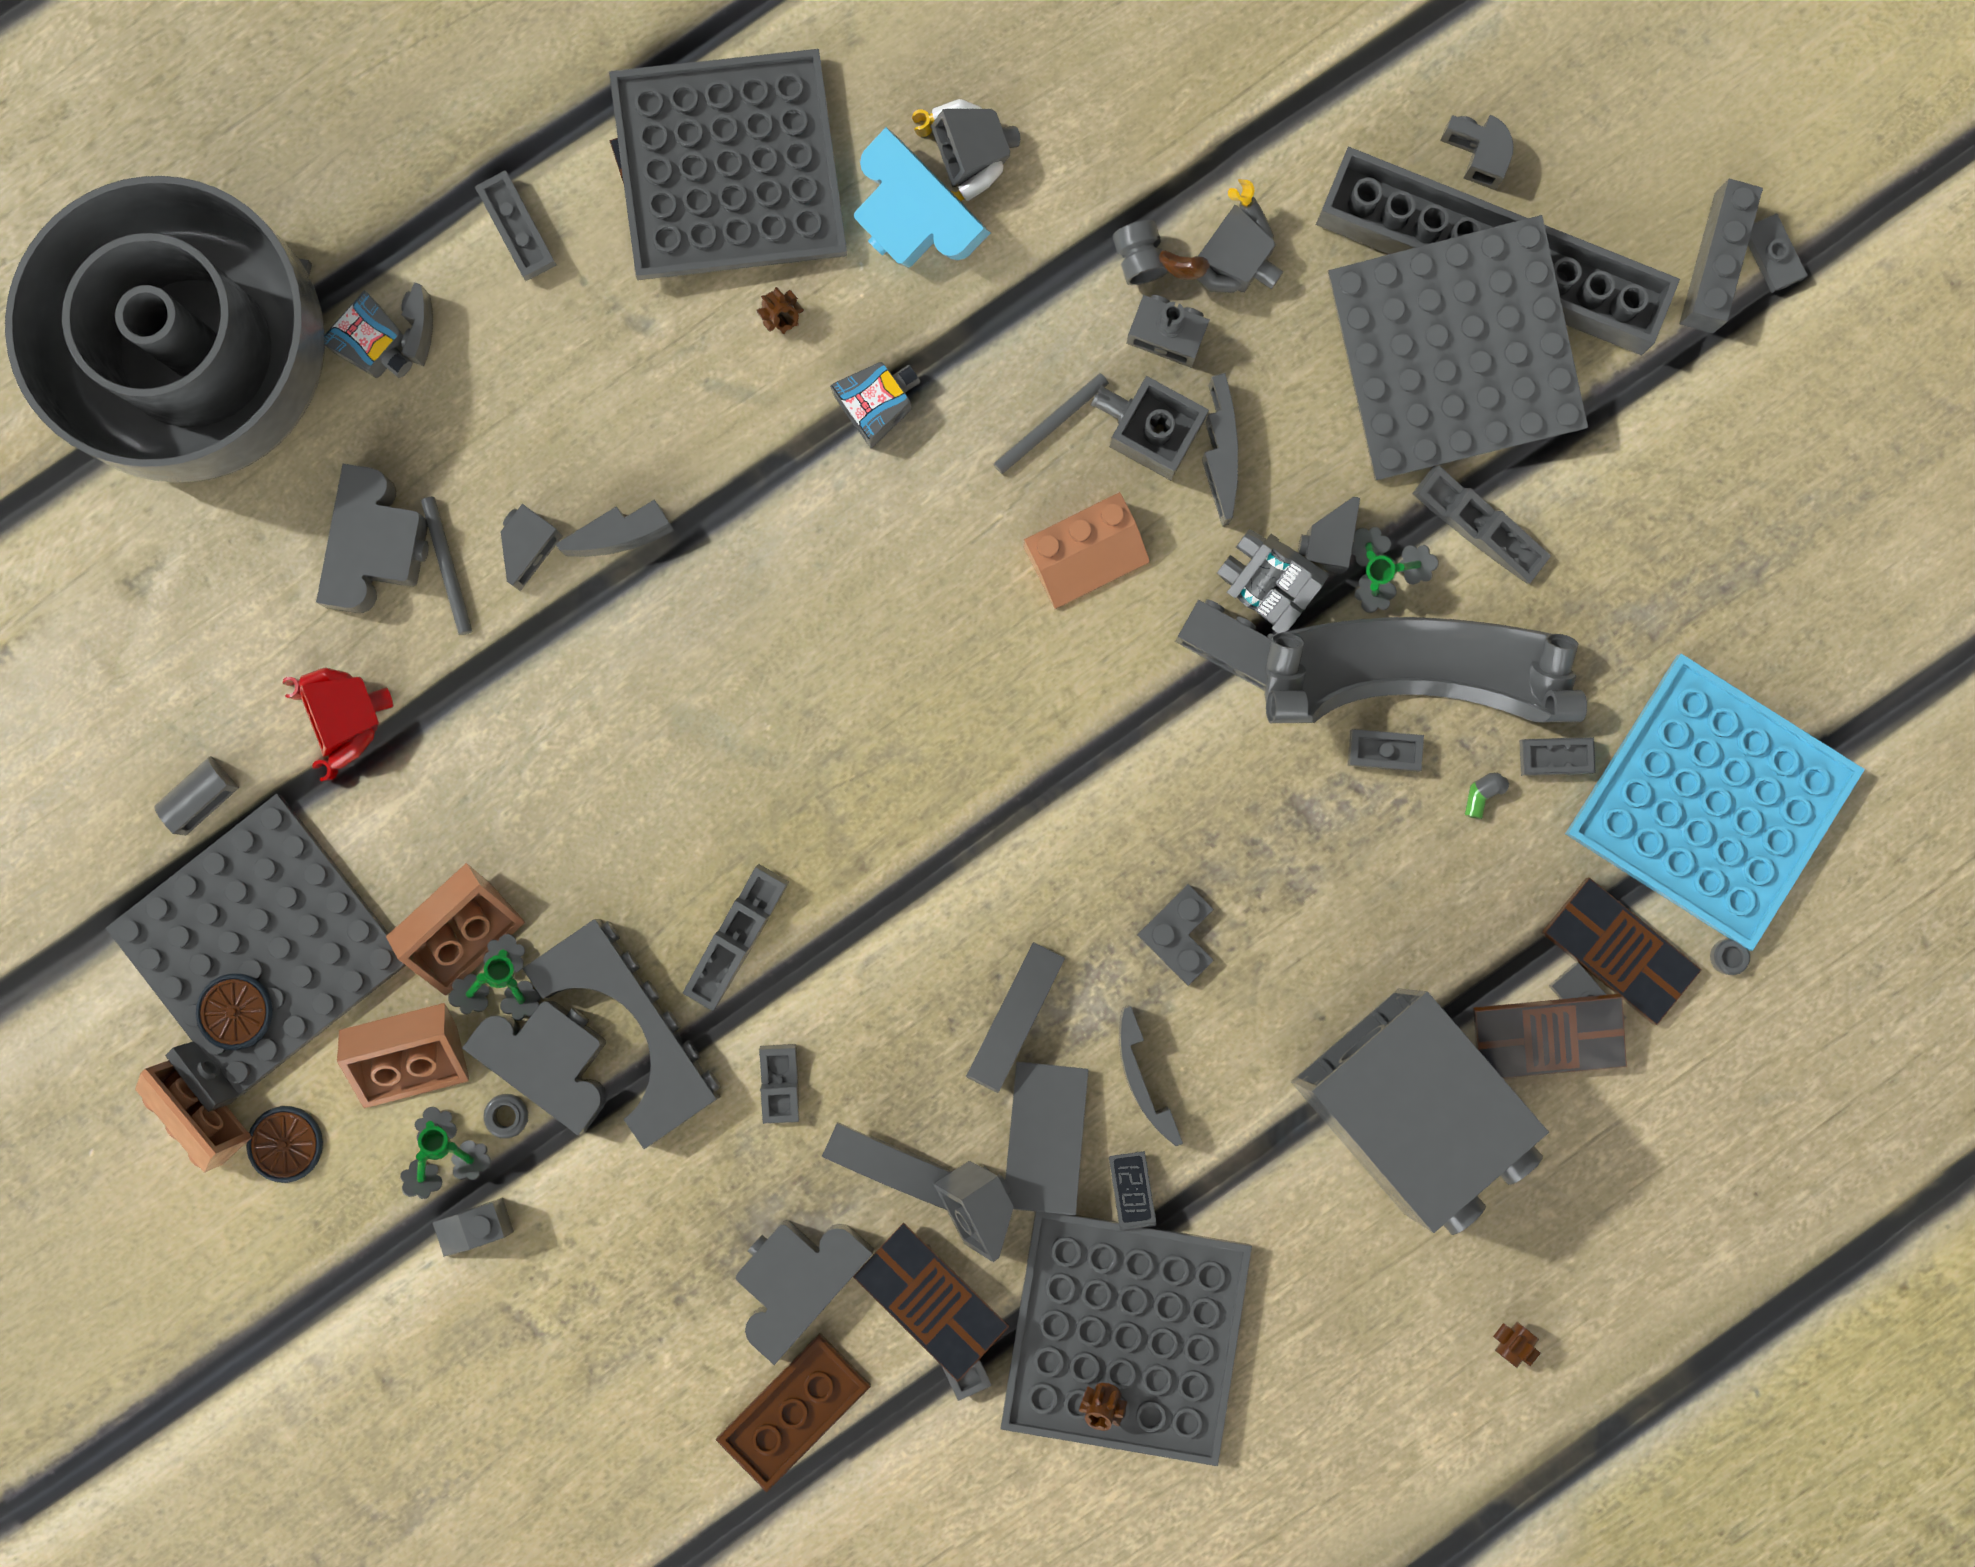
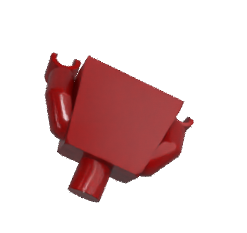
(339, 714)

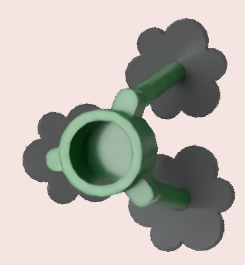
(1381, 569)
(499, 968)
(435, 1143)

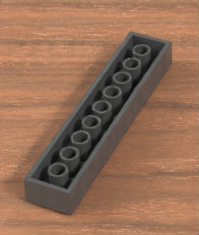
(1405, 210)

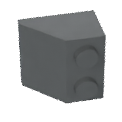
(977, 1207)

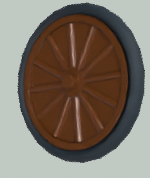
(234, 1011)
(284, 1144)

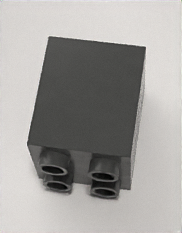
(1423, 1111)

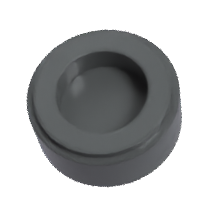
(1729, 957)

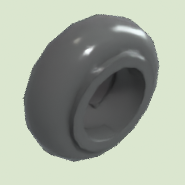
(492, 1123)

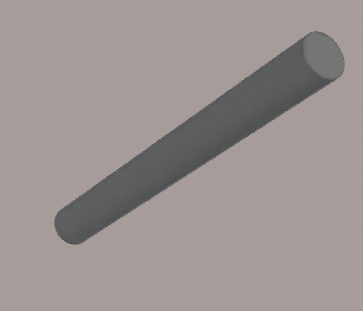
(1050, 424)
(446, 566)

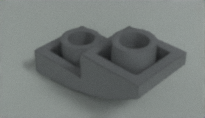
(419, 313)

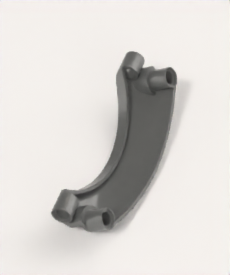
(1440, 657)

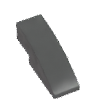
(617, 533)

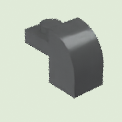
(1489, 144)

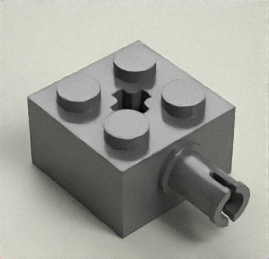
(1137, 418)

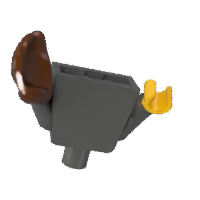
(1235, 251)

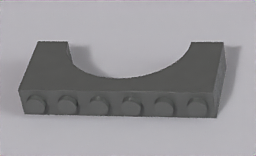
(676, 1080)

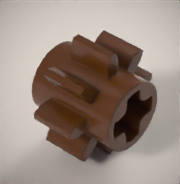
(780, 310)
(1517, 1344)
(1103, 1406)

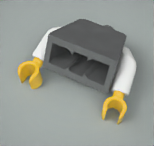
(969, 143)

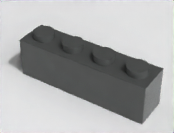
(1721, 256)
(1227, 642)

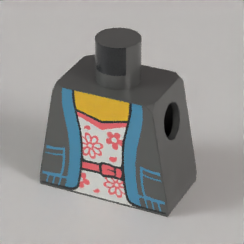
(368, 339)
(875, 399)

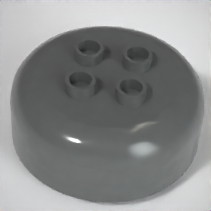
(165, 330)

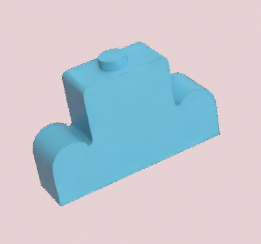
(912, 206)

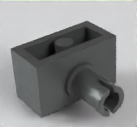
(1168, 330)

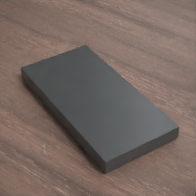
(1046, 1137)

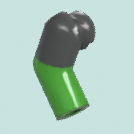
(1482, 790)

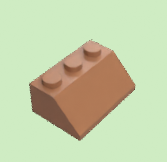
(1086, 550)
(453, 928)
(402, 1055)
(205, 1135)

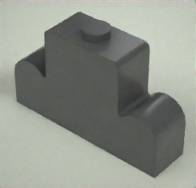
(369, 542)
(545, 1061)
(796, 1281)

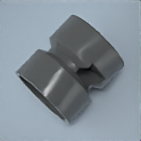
(1139, 247)

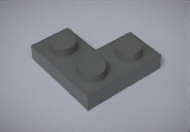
(1169, 934)

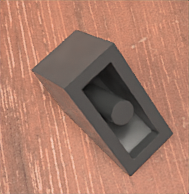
(1331, 538)
(526, 544)
(473, 1227)

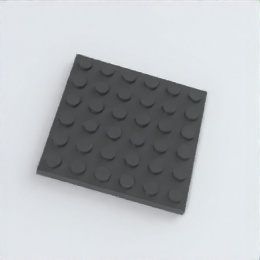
(727, 164)
(1458, 348)
(267, 909)
(1133, 1312)

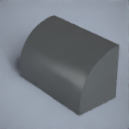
(195, 797)

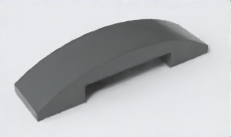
(1128, 1035)

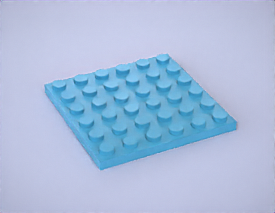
(1715, 802)

